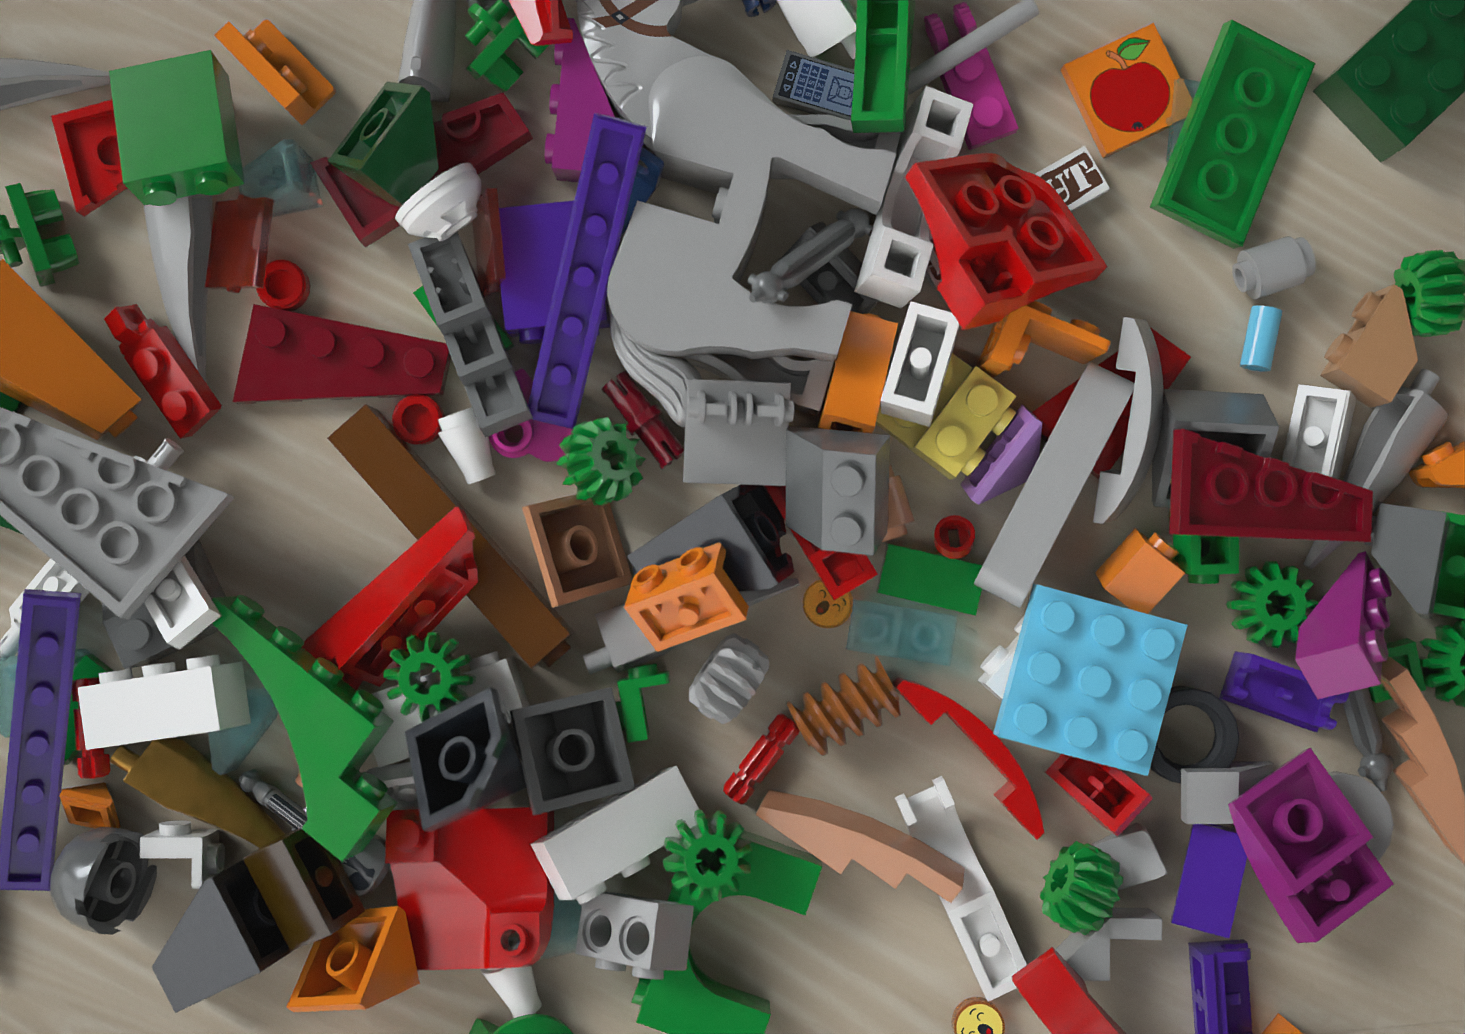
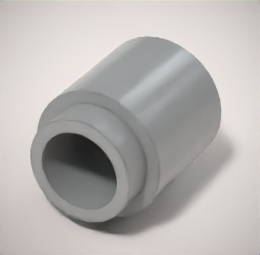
(1274, 266)

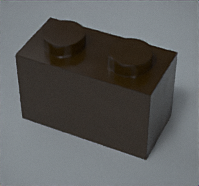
(303, 888)

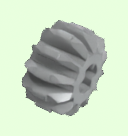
(728, 678)

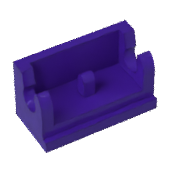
(1277, 692)
(1210, 880)
(1220, 987)

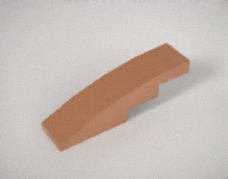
(1431, 770)
(843, 835)

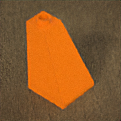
(54, 368)

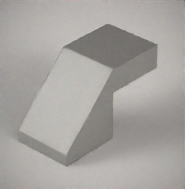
(1210, 790)
(1091, 952)

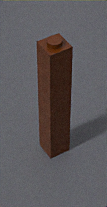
(421, 502)

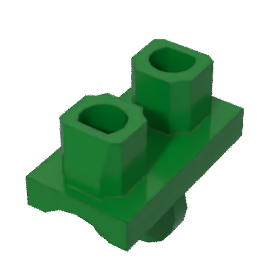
(492, 61)
(31, 211)

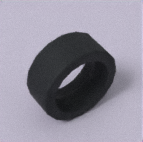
(1225, 728)

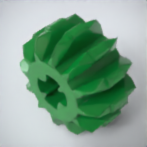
(1433, 291)
(601, 461)
(1253, 600)
(421, 658)
(1444, 662)
(700, 873)
(1081, 888)

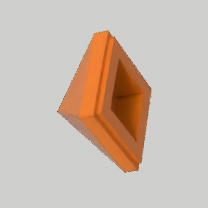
(90, 806)

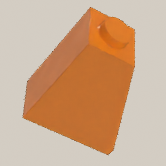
(858, 374)

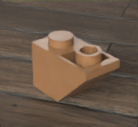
(1375, 351)

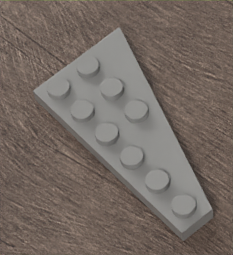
(100, 511)

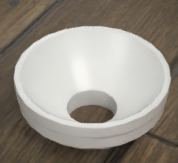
(442, 204)

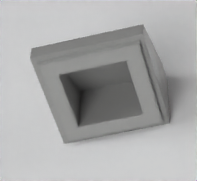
(1136, 855)

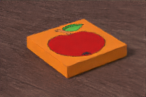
(1124, 89)

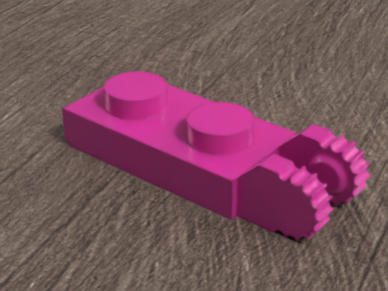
(974, 82)

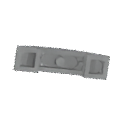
(1138, 354)

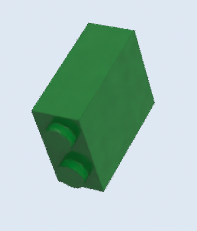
(176, 128)

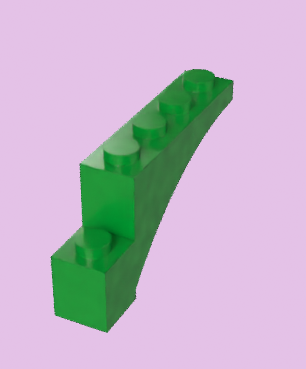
(882, 65)
(327, 725)

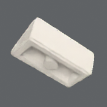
(1319, 429)

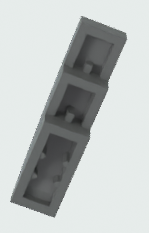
(470, 333)

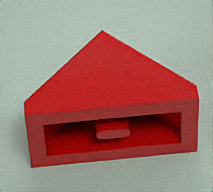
(1100, 790)

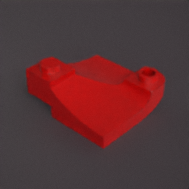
(999, 236)
(472, 887)

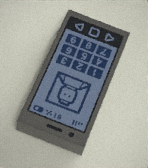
(814, 86)

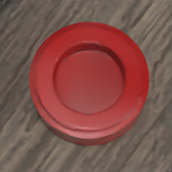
(284, 286)
(417, 419)

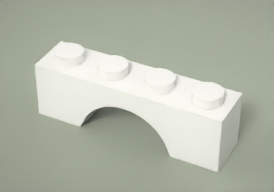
(900, 235)

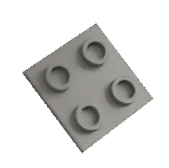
(736, 432)

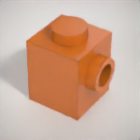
(1140, 571)

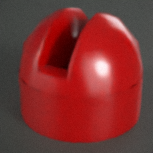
(965, 535)

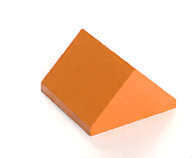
(358, 964)

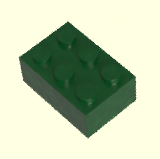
(1401, 76)

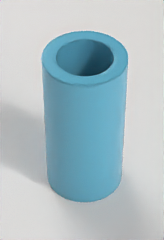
(1261, 338)

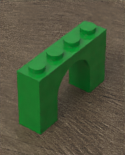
(692, 1000)

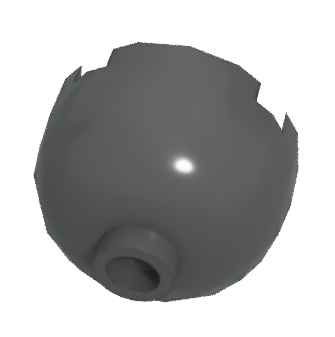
(102, 879)

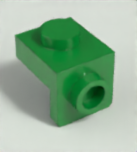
(631, 704)

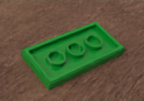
(1233, 134)

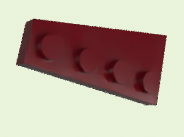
(471, 134)
(320, 358)
(1242, 494)

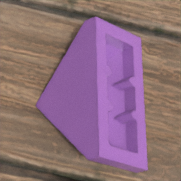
(1007, 459)

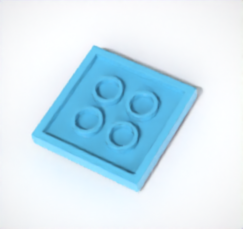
(1090, 679)

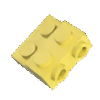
(964, 416)

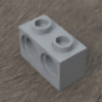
(636, 933)

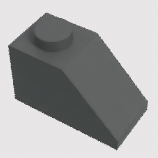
(1411, 551)

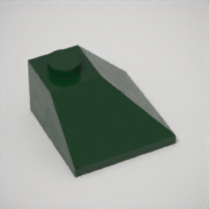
(391, 144)

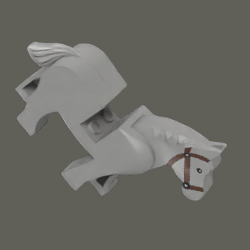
(679, 275)

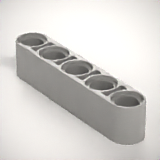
(1054, 484)

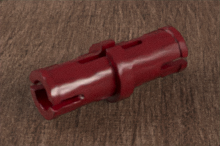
(643, 419)

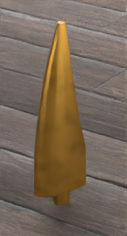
(186, 783)

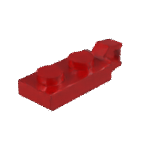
(163, 370)

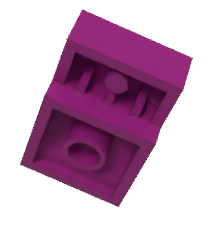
(1308, 848)

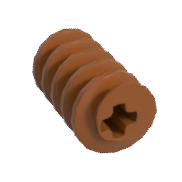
(846, 707)

